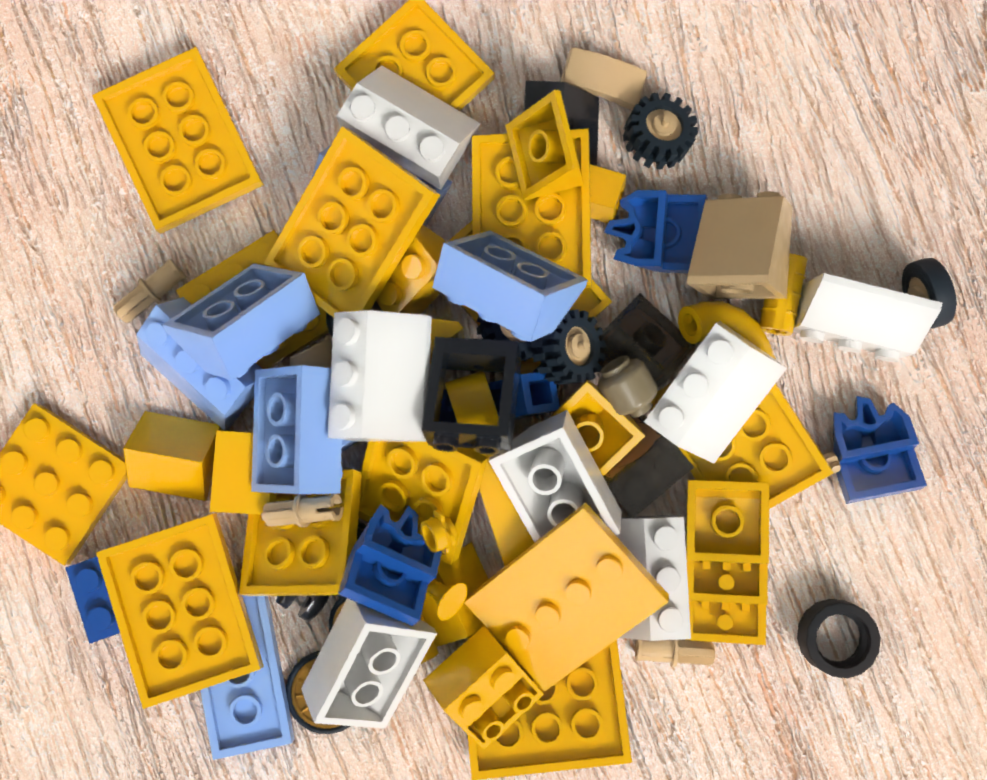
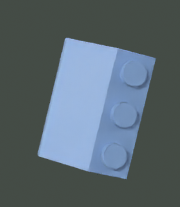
(507, 284)
(244, 319)
(216, 396)
(292, 432)

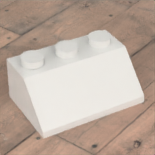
(408, 125)
(864, 317)
(379, 376)
(715, 393)
(553, 476)
(661, 549)
(364, 667)

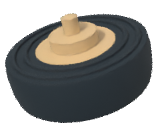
(931, 281)

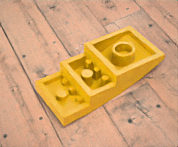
(728, 560)

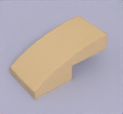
(604, 77)

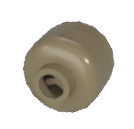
(628, 386)

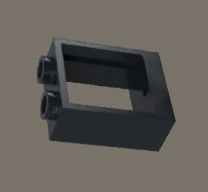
(472, 356)

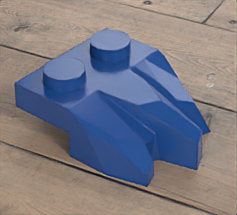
(658, 230)
(876, 452)
(391, 567)
(92, 599)

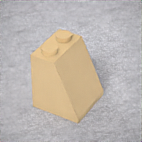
(743, 247)

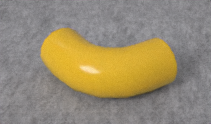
(699, 318)

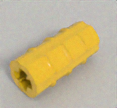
(780, 314)

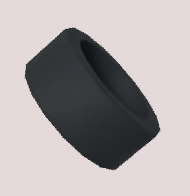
(868, 640)

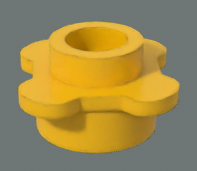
(439, 532)

